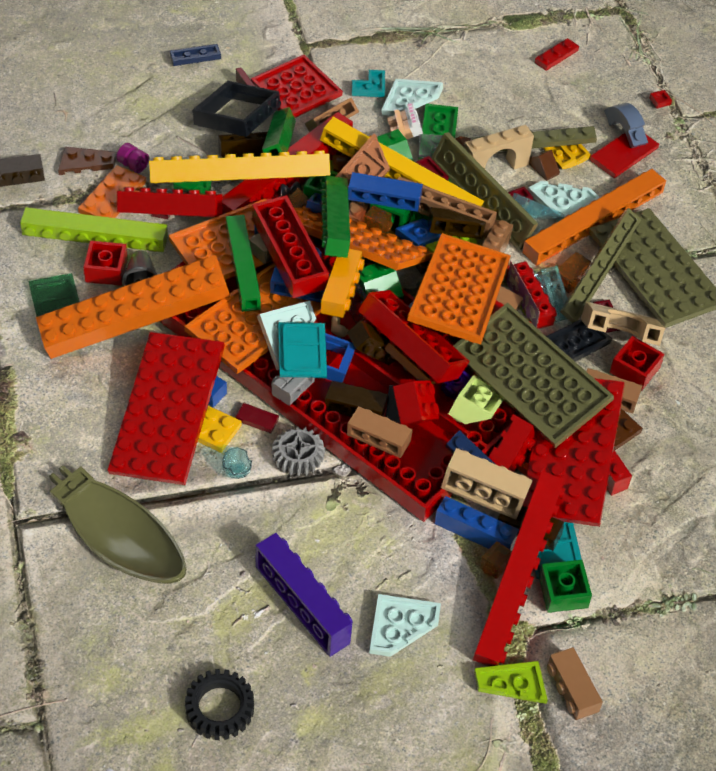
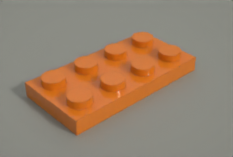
(104, 197)

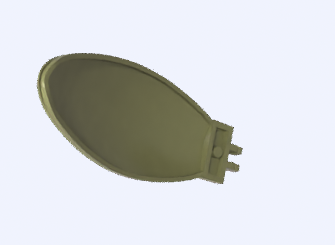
(118, 528)

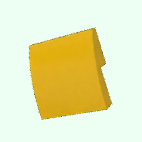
(569, 155)

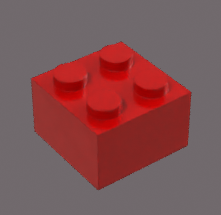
(105, 263)
(637, 362)
(416, 402)

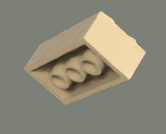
(486, 483)

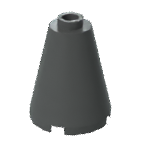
(138, 268)

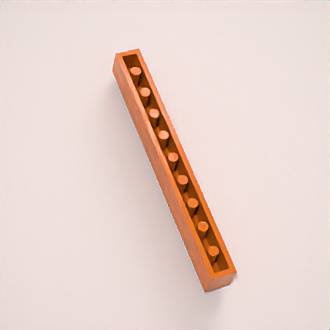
(605, 209)

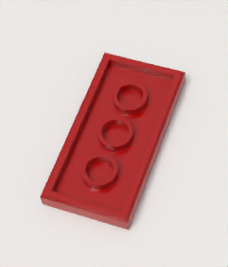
(619, 156)

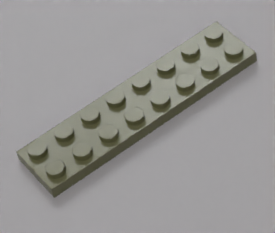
(473, 178)

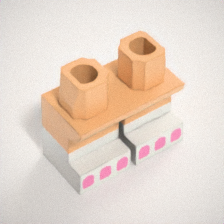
(406, 121)

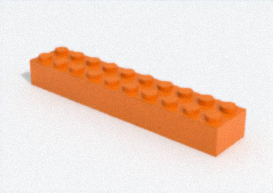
(132, 306)

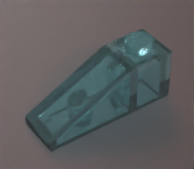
(537, 210)
(554, 288)

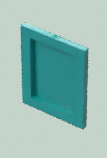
(302, 350)
(565, 550)

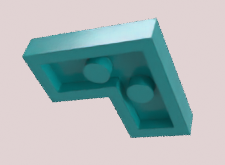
(373, 87)

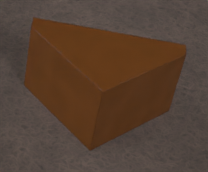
(544, 164)

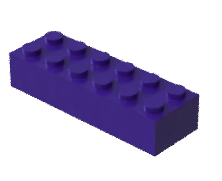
(303, 594)

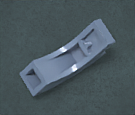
(631, 122)

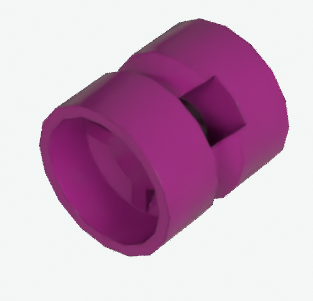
(133, 157)

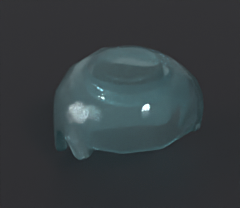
(236, 463)

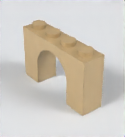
(516, 140)
(600, 317)

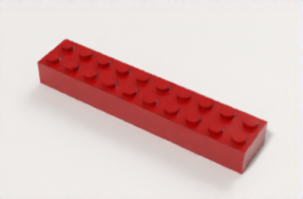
(258, 189)

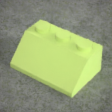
(475, 402)

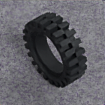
(219, 728)

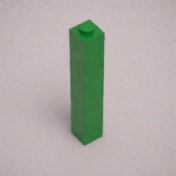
(279, 132)
(243, 263)

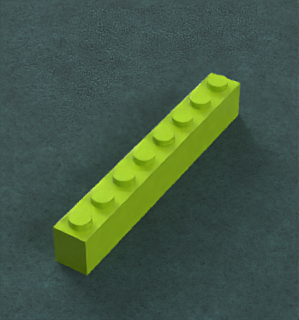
(84, 228)

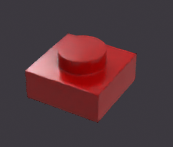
(660, 99)

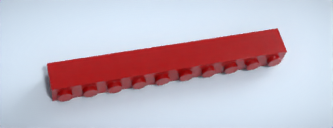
(518, 571)

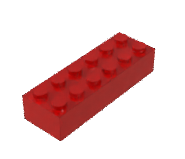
(290, 246)
(420, 343)

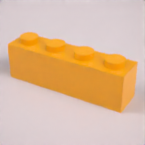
(341, 284)

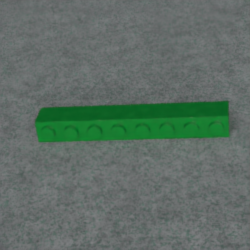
(335, 216)

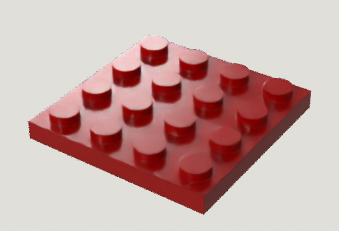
(300, 85)

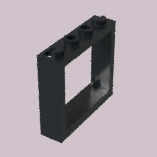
(206, 116)

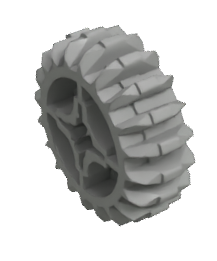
(286, 454)

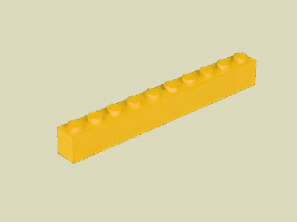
(350, 140)
(239, 168)

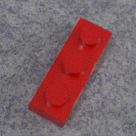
(556, 54)

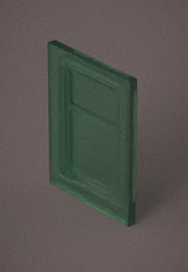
(53, 293)

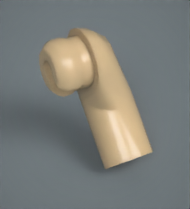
(338, 329)

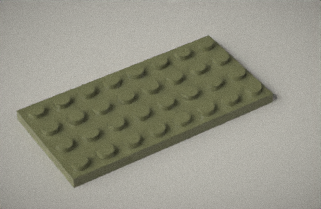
(661, 271)
(534, 376)

